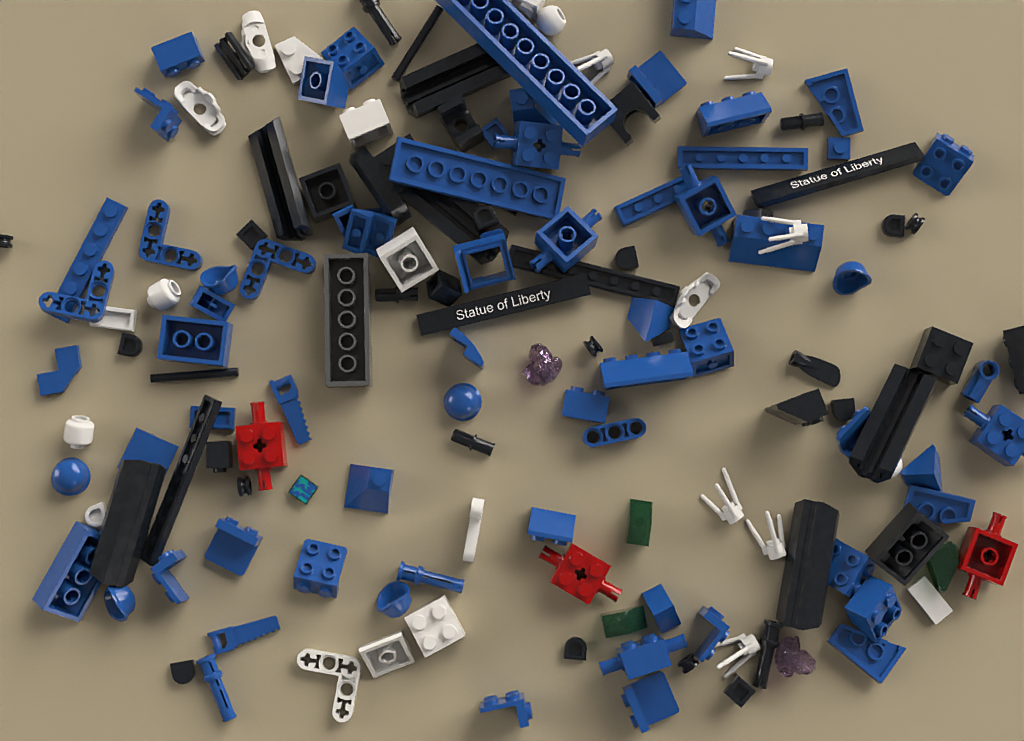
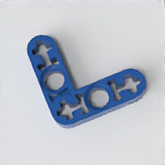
(160, 248)
(266, 260)
(90, 301)

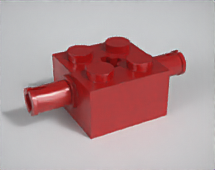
(251, 436)
(998, 551)
(581, 588)

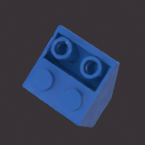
(551, 525)
(874, 608)

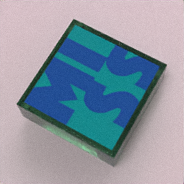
(303, 489)

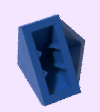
(649, 317)
(924, 470)

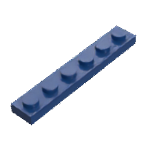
(743, 158)
(90, 253)

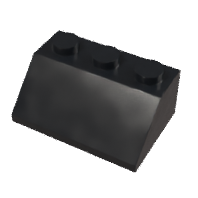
(1014, 341)
(802, 409)
(906, 544)

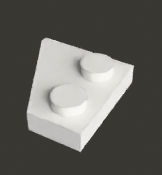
(292, 55)

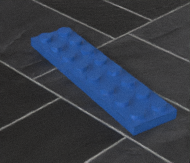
(476, 179)

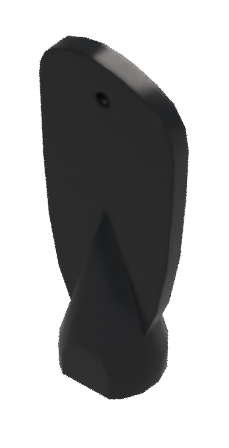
(816, 368)

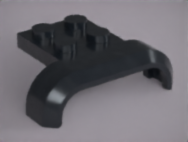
(375, 175)

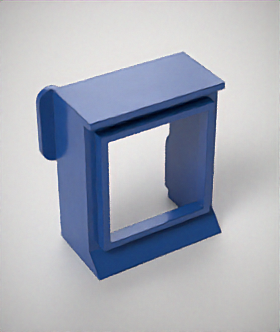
(487, 241)

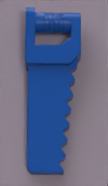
(291, 408)
(242, 633)

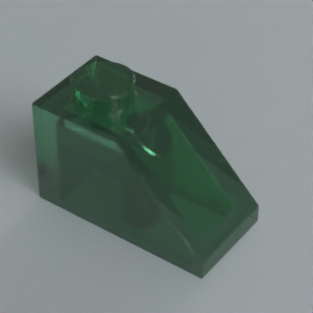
(639, 523)
(943, 565)
(623, 621)

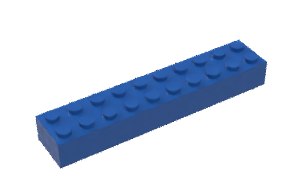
(535, 65)

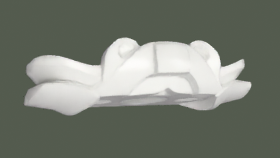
(262, 56)
(189, 96)
(704, 288)

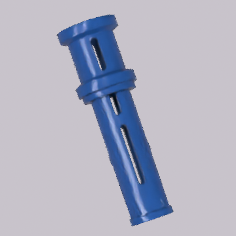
(417, 573)
(213, 676)

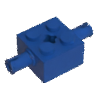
(550, 141)
(717, 210)
(565, 239)
(989, 433)
(643, 656)

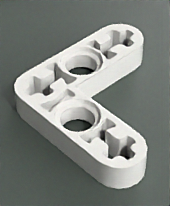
(473, 529)
(344, 677)

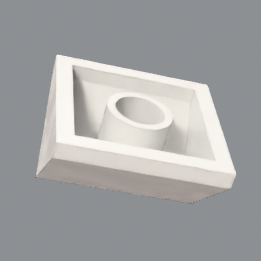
(387, 653)

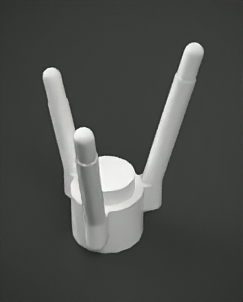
(600, 60)
(761, 65)
(797, 234)
(731, 511)
(775, 547)
(747, 647)

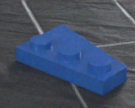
(837, 100)
(939, 505)
(870, 657)

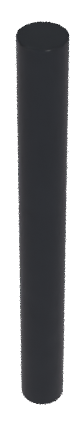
(417, 43)
(193, 375)

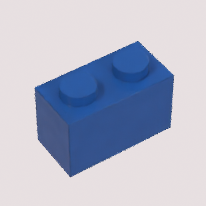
(178, 54)
(585, 405)

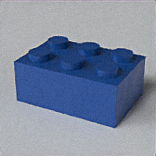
(195, 341)

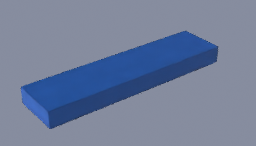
(649, 202)

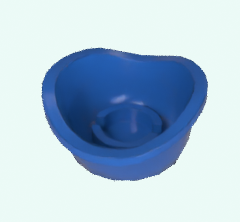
(850, 278)
(220, 279)
(462, 401)
(70, 476)
(394, 599)
(119, 602)

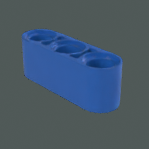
(624, 428)

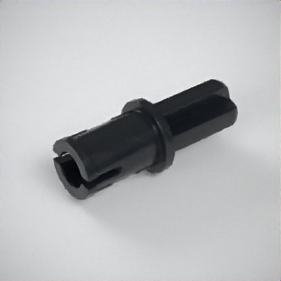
(802, 121)
(395, 294)
(472, 442)

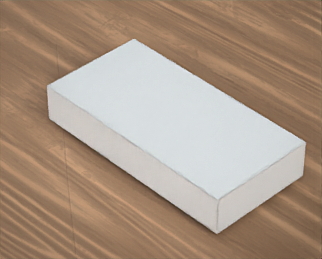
(116, 319)
(929, 600)

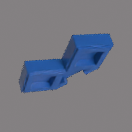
(68, 366)

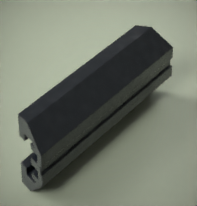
(446, 78)
(280, 182)
(453, 218)
(891, 423)
(126, 522)
(807, 565)

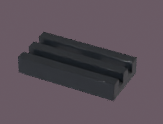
(232, 59)

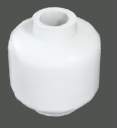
(163, 294)
(78, 431)

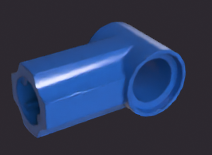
(978, 382)

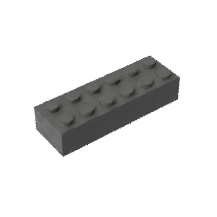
(347, 320)

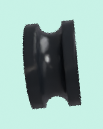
(914, 223)
(5, 241)
(593, 346)
(244, 486)
(688, 663)

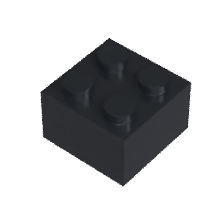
(327, 192)
(941, 355)

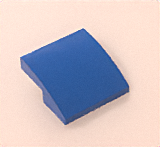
(368, 231)
(471, 352)
(149, 448)

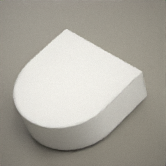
(95, 514)

